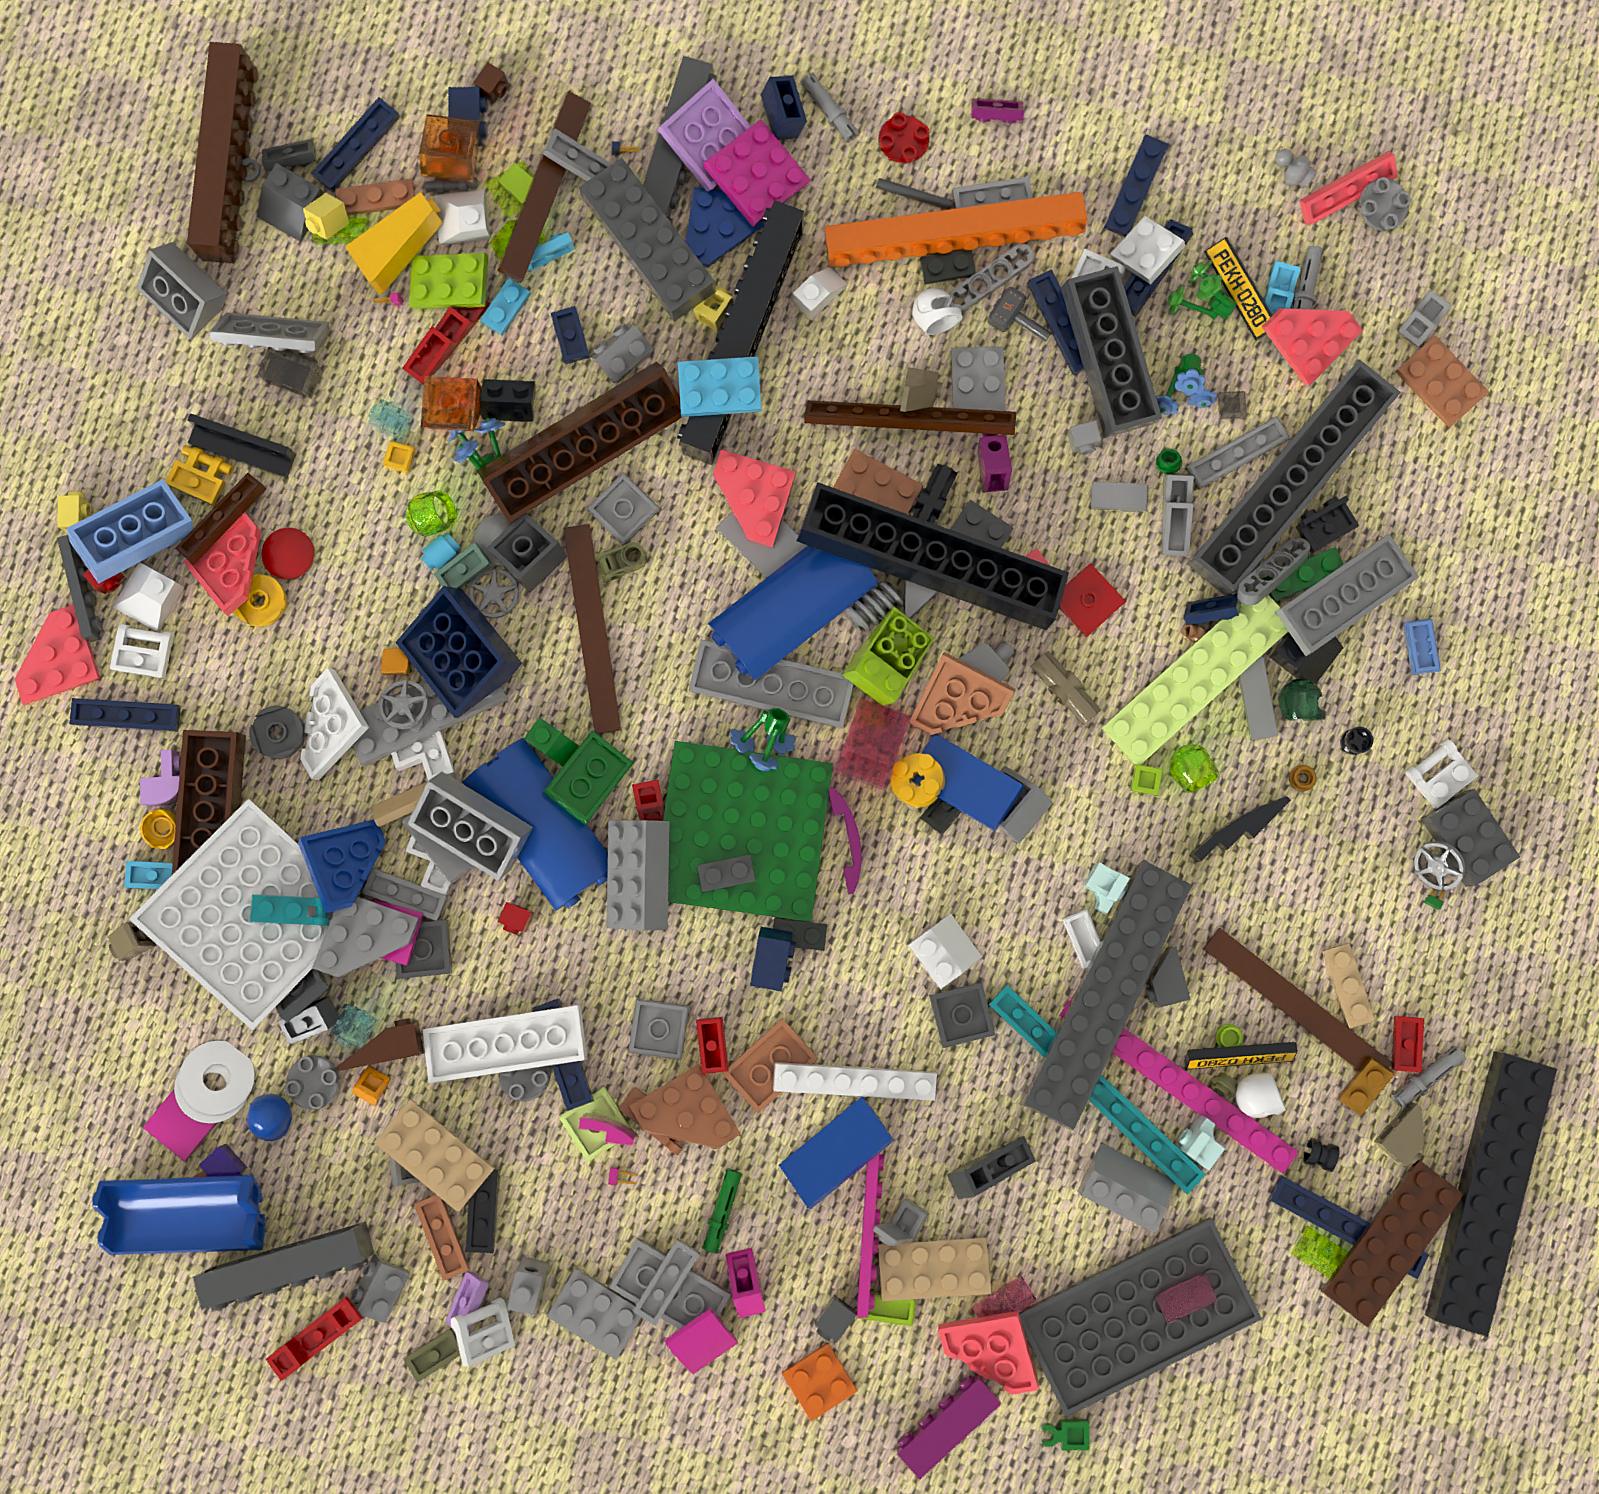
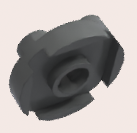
(264, 725)

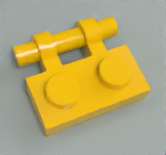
(196, 482)

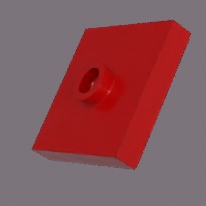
(1089, 600)

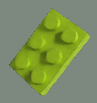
(448, 281)

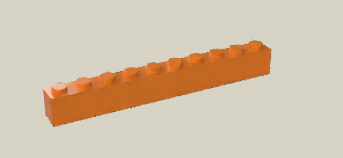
(955, 229)

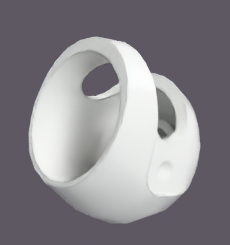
(933, 312)
(1259, 1096)

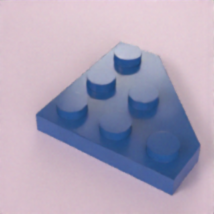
(716, 226)
(342, 861)

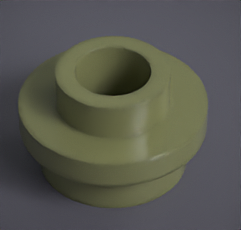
(1224, 1084)

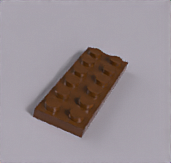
(1392, 1243)

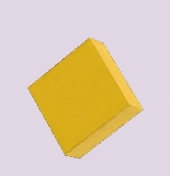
(399, 456)

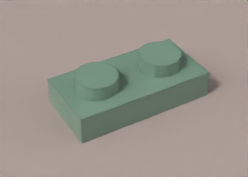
(463, 567)

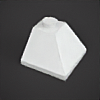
(463, 217)
(148, 597)

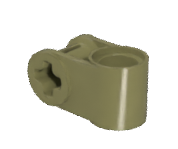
(619, 561)

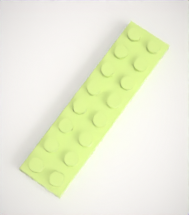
(1195, 680)

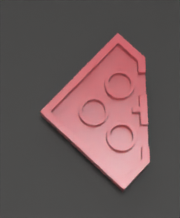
(1311, 338)
(755, 494)
(229, 565)
(56, 659)
(993, 1349)

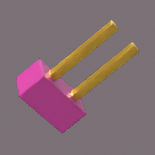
(394, 298)
(613, 1175)

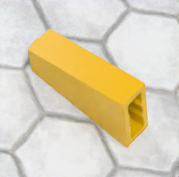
(395, 241)

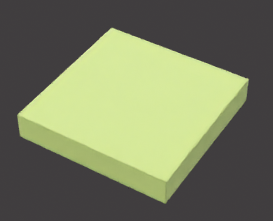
(592, 1142)

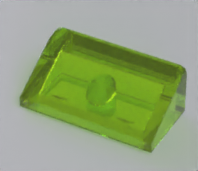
(346, 235)
(1318, 1252)

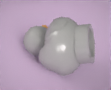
(1299, 168)

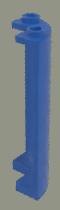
(789, 608)
(560, 850)
(180, 1215)

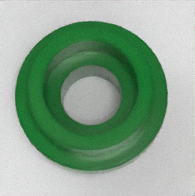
(1171, 456)

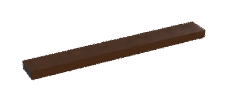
(541, 193)
(921, 419)
(592, 629)
(1291, 1000)

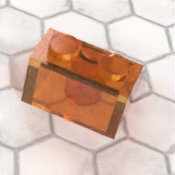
(449, 148)
(450, 403)

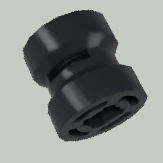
(1361, 739)
(1323, 1155)

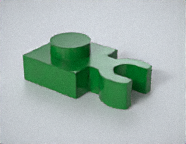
(1072, 1434)

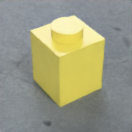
(325, 216)

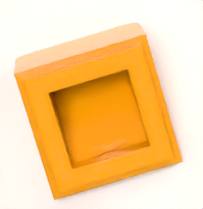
(395, 663)
(371, 1085)

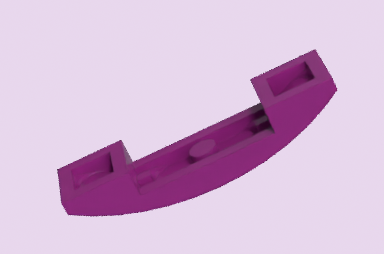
(840, 807)

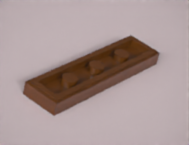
(220, 518)

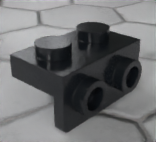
(507, 400)
(1327, 524)

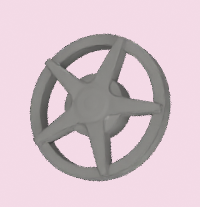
(494, 593)
(403, 704)
(1439, 865)

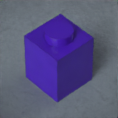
(223, 1163)

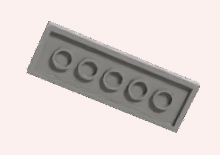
(1346, 594)
(790, 686)
(382, 739)

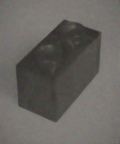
(290, 372)

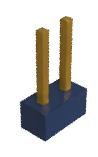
(616, 148)

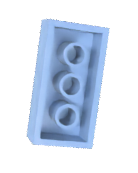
(130, 531)

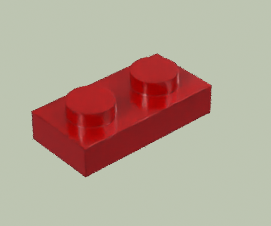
(1407, 1044)

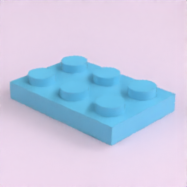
(719, 386)

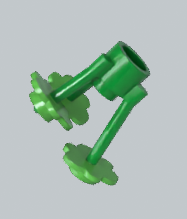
(1210, 287)

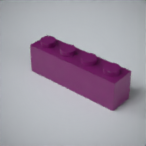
(947, 1425)

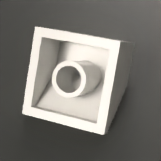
(945, 951)

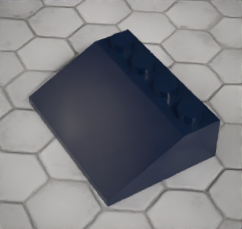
(457, 651)

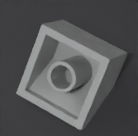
(1026, 810)

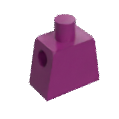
(994, 463)

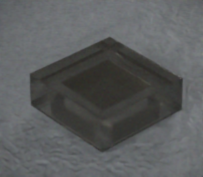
(1232, 405)

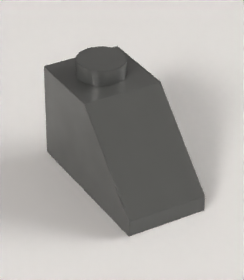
(1167, 981)

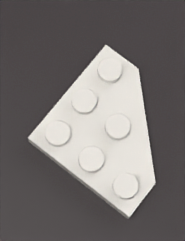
(330, 725)

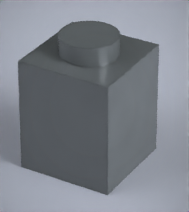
(834, 1319)

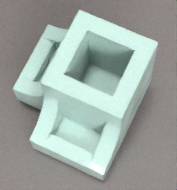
(1106, 886)
(1200, 1143)

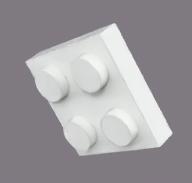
(1148, 249)

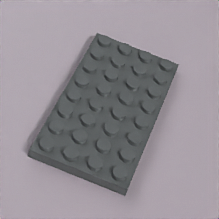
(1112, 1329)

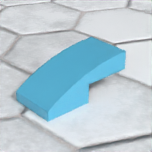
(1281, 286)

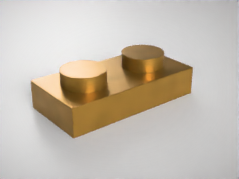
(1366, 1085)

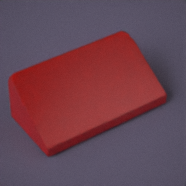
(712, 1045)

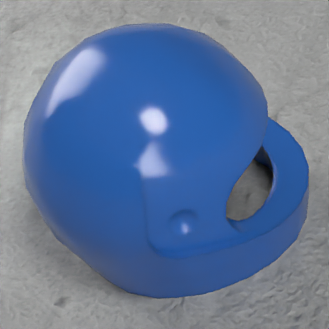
(269, 1117)

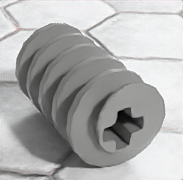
(873, 606)

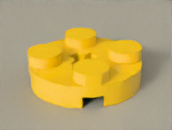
(273, 606)
(930, 787)

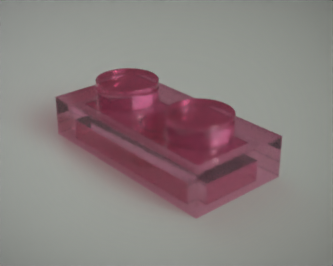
(1186, 1298)

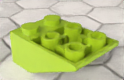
(889, 657)

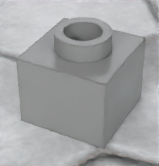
(1084, 437)

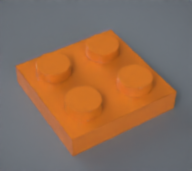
(819, 1381)

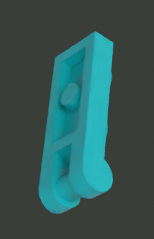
(287, 910)

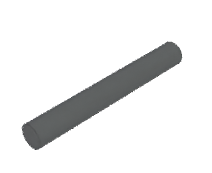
(914, 194)

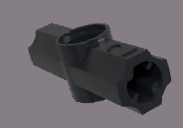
(933, 497)

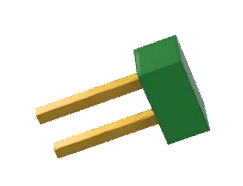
(1433, 901)

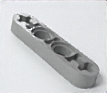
(987, 275)
(1278, 574)

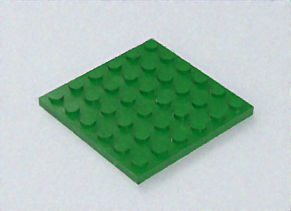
(731, 809)

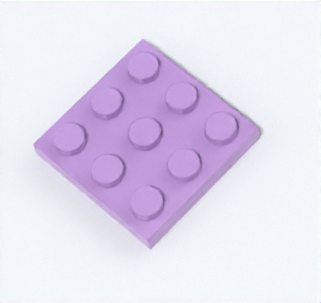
(703, 129)

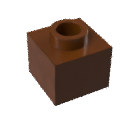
(492, 82)

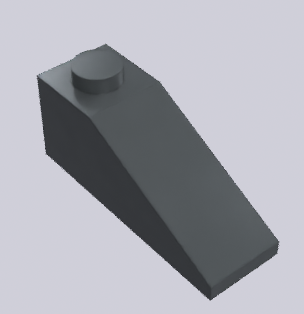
(990, 1169)

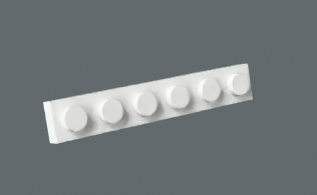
(854, 1081)

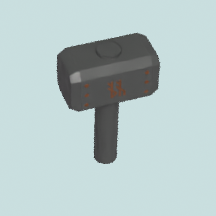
(1008, 310)

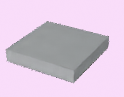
(623, 509)
(658, 1029)

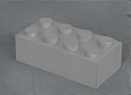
(469, 825)
(638, 875)

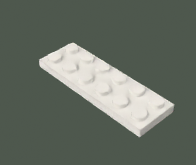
(504, 1044)

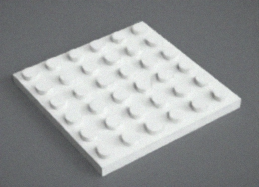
(206, 915)

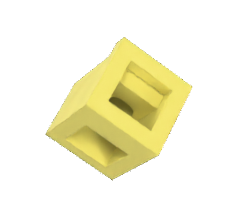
(710, 317)
(72, 509)

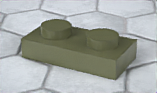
(433, 1355)

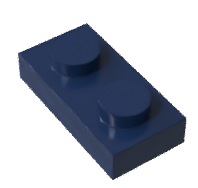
(570, 335)
(1212, 609)

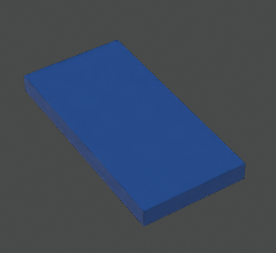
(972, 784)
(836, 1152)

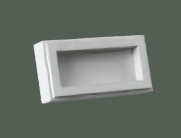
(1082, 936)

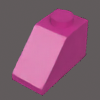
(745, 1283)

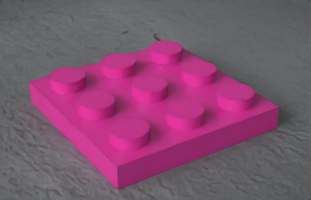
(756, 172)

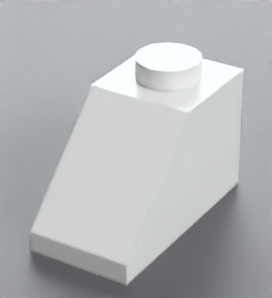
(818, 292)

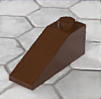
(391, 1044)

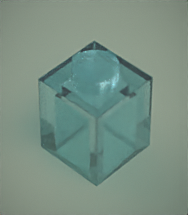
(390, 419)

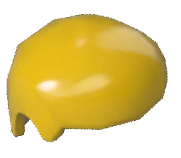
(154, 824)

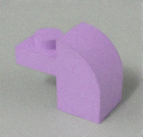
(163, 789)

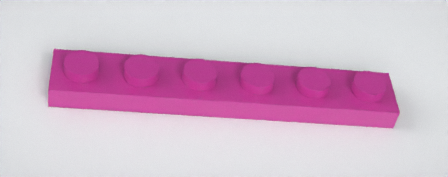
(869, 1243)

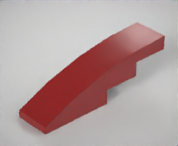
(442, 341)

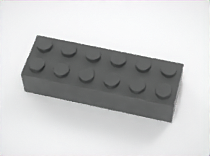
(648, 239)
(1111, 352)
(283, 1265)

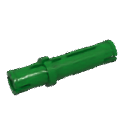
(722, 1210)

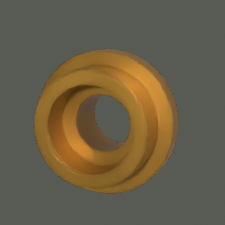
(1310, 774)

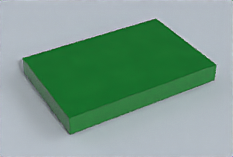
(588, 777)

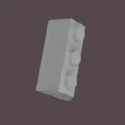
(180, 289)
(1127, 1187)

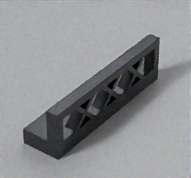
(241, 446)

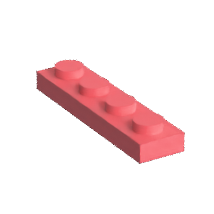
(1346, 188)

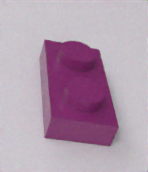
(1004, 110)

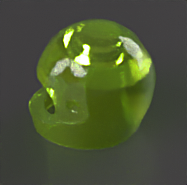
(422, 515)
(1193, 768)

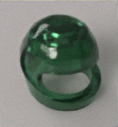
(1300, 701)

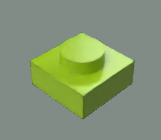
(1146, 780)

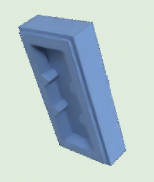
(1421, 647)

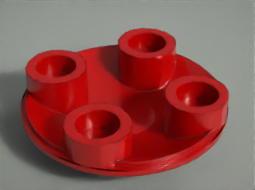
(903, 138)
(287, 553)

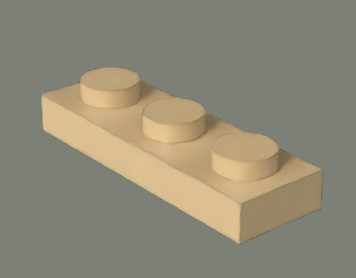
(1348, 985)

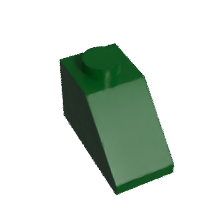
(551, 742)

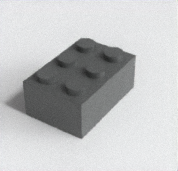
(1474, 833)

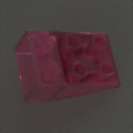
(872, 744)

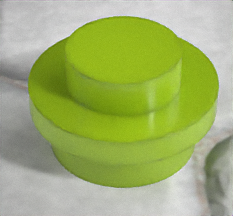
(1228, 1036)

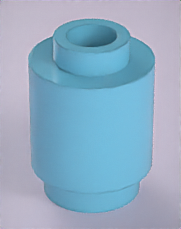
(440, 551)

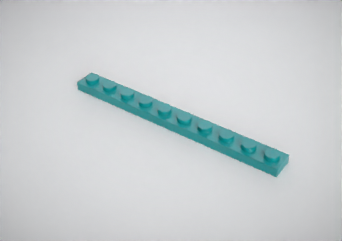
(1104, 1096)

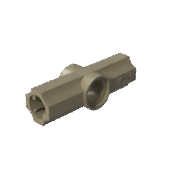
(1066, 687)

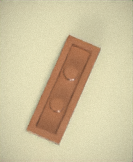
(376, 196)
(442, 1237)

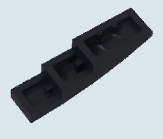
(1248, 824)

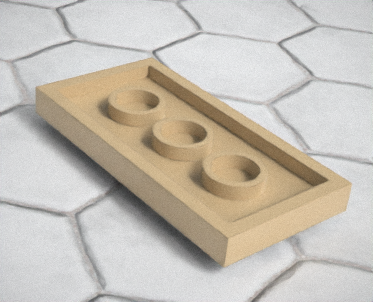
(434, 1155)
(934, 1269)

